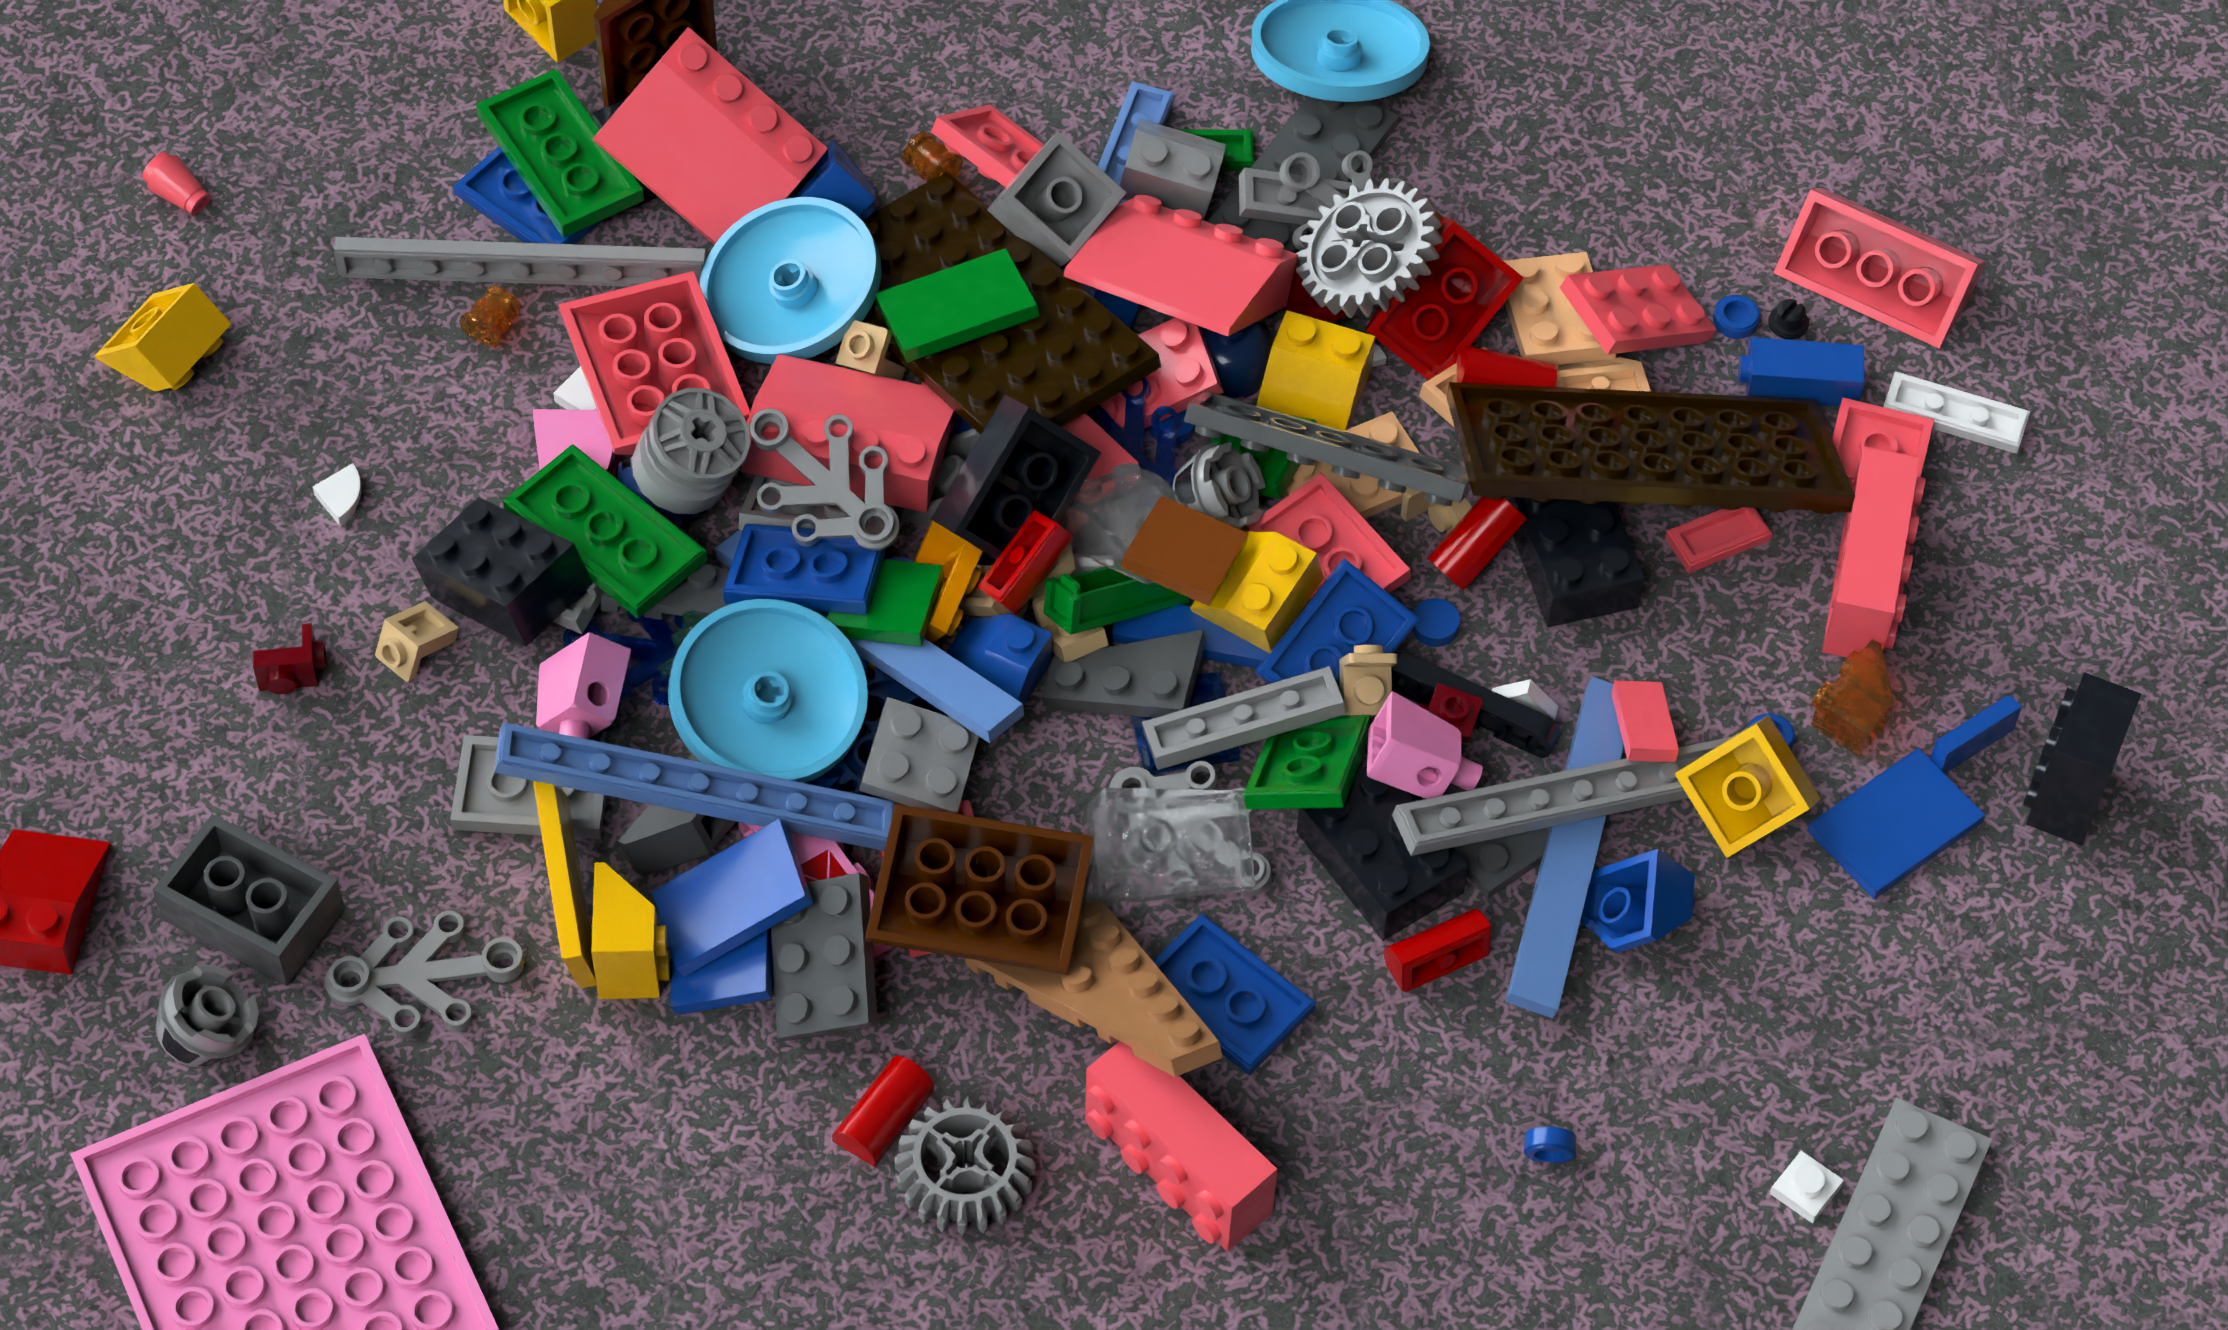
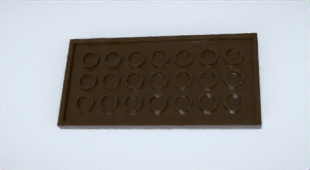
(1053, 363)
(1648, 448)

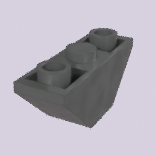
(670, 837)

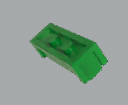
(1103, 598)

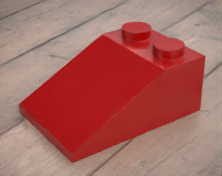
(1449, 306)
(47, 898)

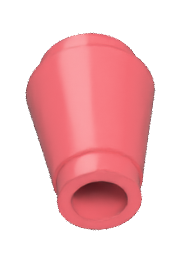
(174, 182)

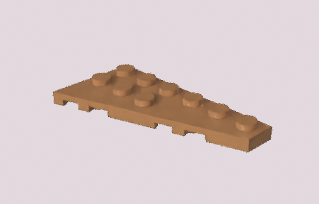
(1119, 994)

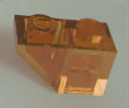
(1857, 703)

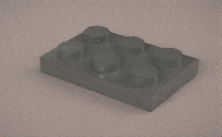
(824, 963)

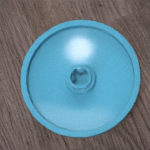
(1340, 48)
(791, 279)
(768, 690)

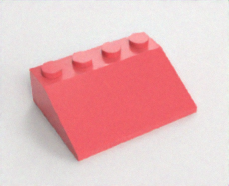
(708, 139)
(1185, 266)
(643, 347)
(884, 412)

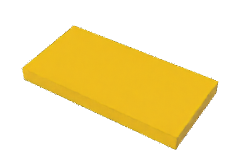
(565, 882)

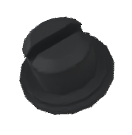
(1789, 320)

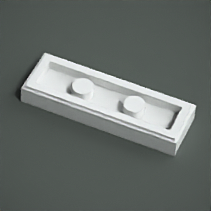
(1959, 412)

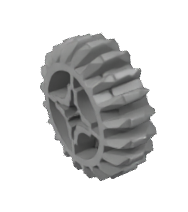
(991, 1191)

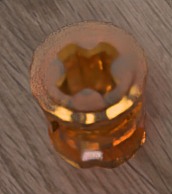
(930, 157)
(490, 316)

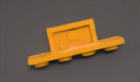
(960, 577)

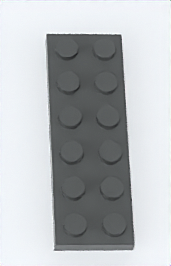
(1328, 134)
(1311, 441)

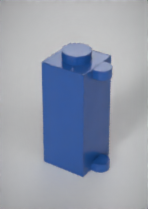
(1802, 370)

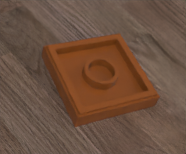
(1184, 550)

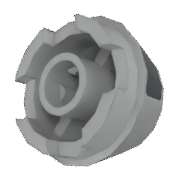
(1222, 485)
(205, 1016)

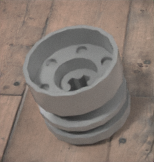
(691, 450)

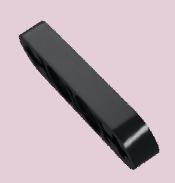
(1511, 720)

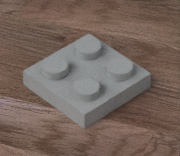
(919, 758)

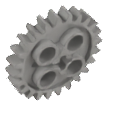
(1369, 247)

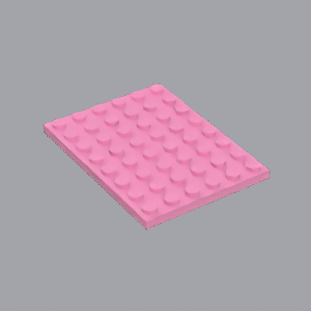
(283, 1209)

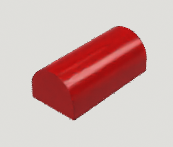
(1493, 367)
(1476, 539)
(1025, 562)
(1439, 950)
(884, 1110)

